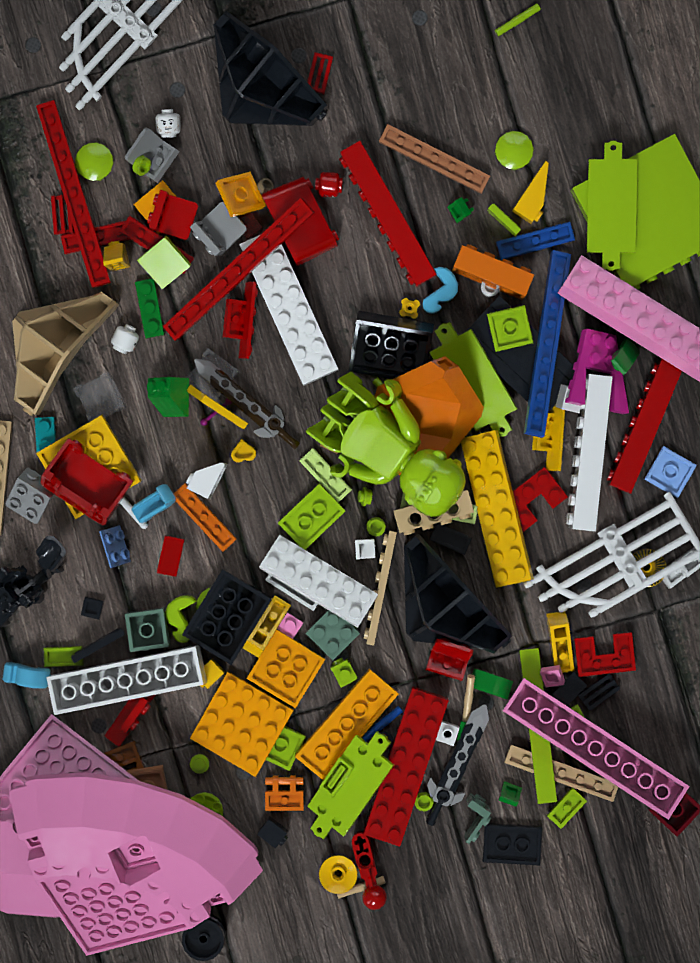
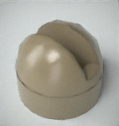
(265, 182)

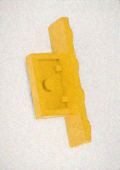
(553, 439)

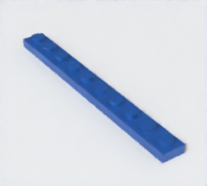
(547, 345)

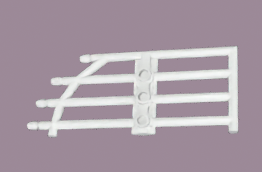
(129, 23)
(623, 558)

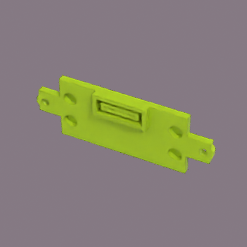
(612, 206)
(480, 373)
(350, 785)

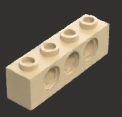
(403, 515)

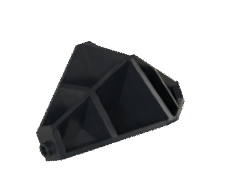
(259, 81)
(443, 605)

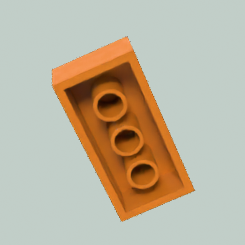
(493, 272)

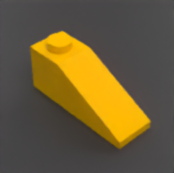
(532, 200)
(116, 256)
(266, 626)
(560, 640)

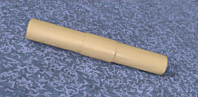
(468, 699)
(361, 887)

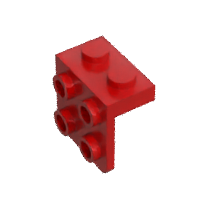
(172, 215)
(449, 658)

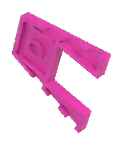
(595, 354)

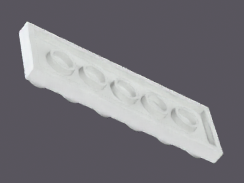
(318, 581)

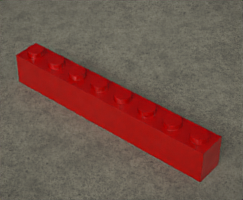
(387, 213)
(644, 426)

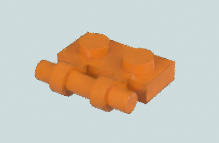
(284, 799)

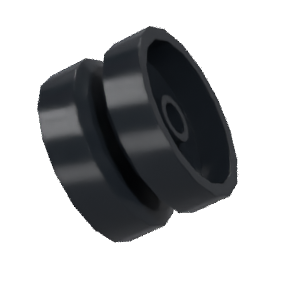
(208, 948)

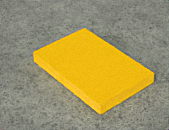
(217, 407)

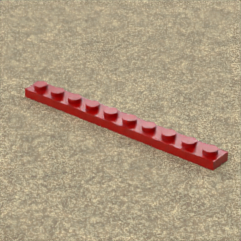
(73, 193)
(239, 269)

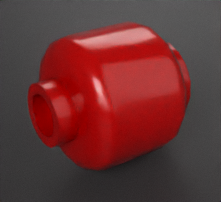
(329, 184)

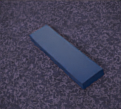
(535, 241)

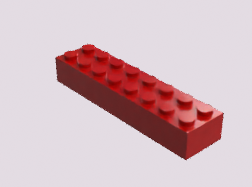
(410, 759)

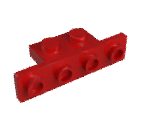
(239, 319)
(128, 719)

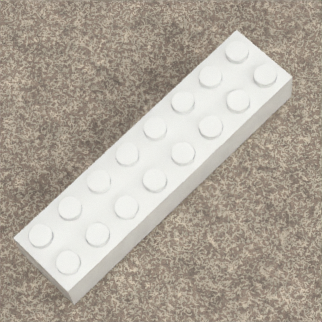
(293, 316)
(590, 454)
(126, 679)

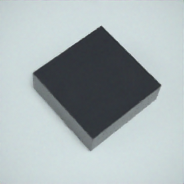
(92, 608)

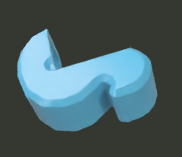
(443, 294)
(154, 503)
(25, 675)

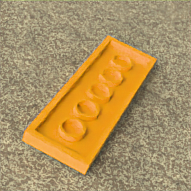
(349, 718)

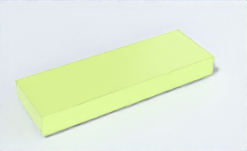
(321, 471)

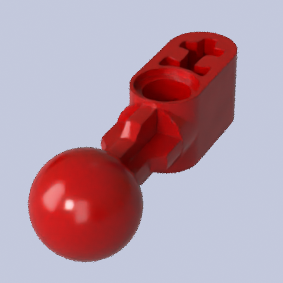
(374, 896)

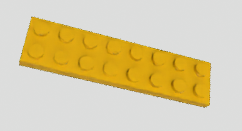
(496, 508)

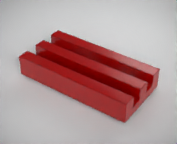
(323, 57)
(62, 218)

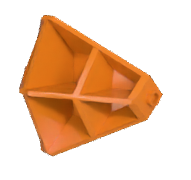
(439, 402)

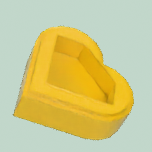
(243, 451)

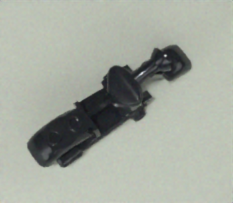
(23, 589)

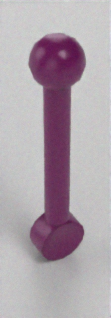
(204, 421)

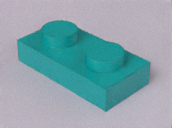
(45, 432)

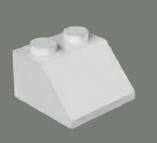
(206, 480)

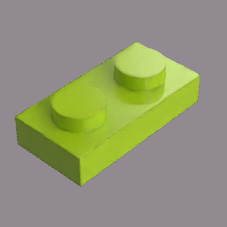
(566, 808)

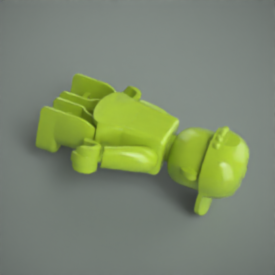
(386, 446)

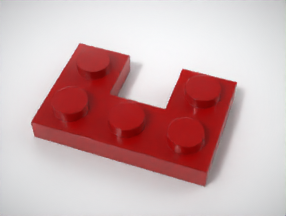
(538, 484)
(591, 664)

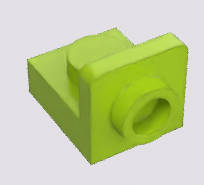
(343, 671)

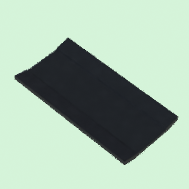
(517, 363)

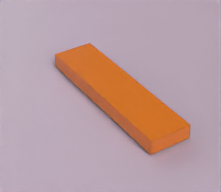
(204, 517)

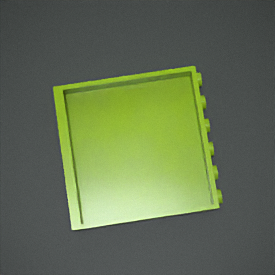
(665, 213)

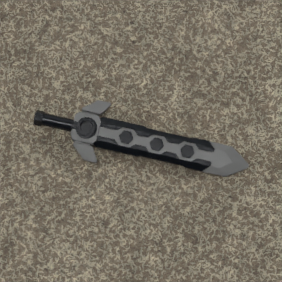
(444, 792)

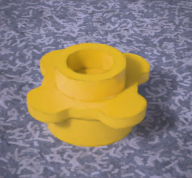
(410, 313)

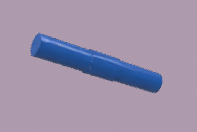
(382, 723)

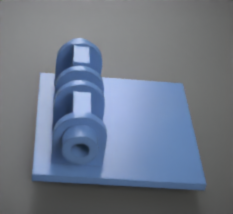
(115, 546)

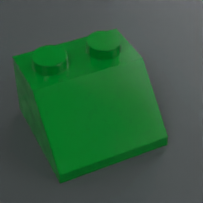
(169, 395)

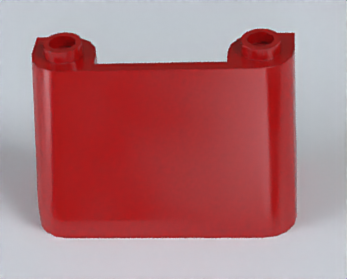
(311, 237)
(85, 482)

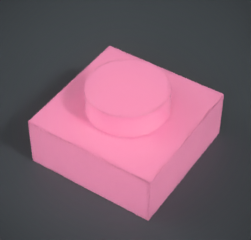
(290, 625)
(552, 676)

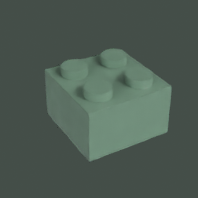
(147, 629)
(332, 633)

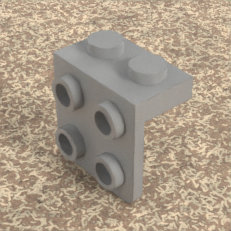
(156, 150)
(218, 230)
(29, 496)

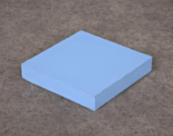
(670, 472)

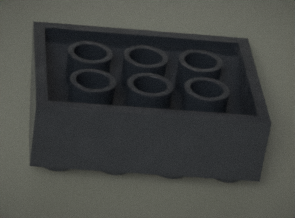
(389, 345)
(227, 616)

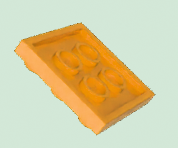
(286, 668)

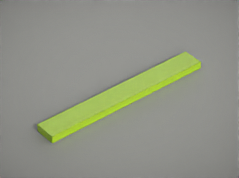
(539, 746)

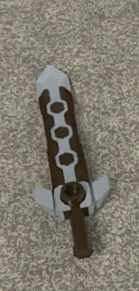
(270, 423)

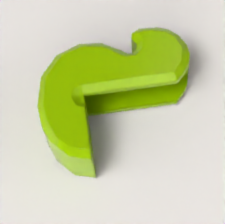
(176, 617)

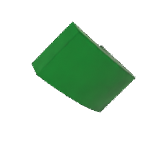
(625, 356)
(492, 684)

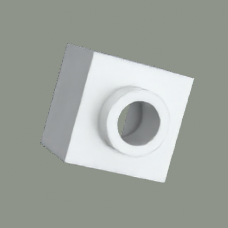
(446, 726)

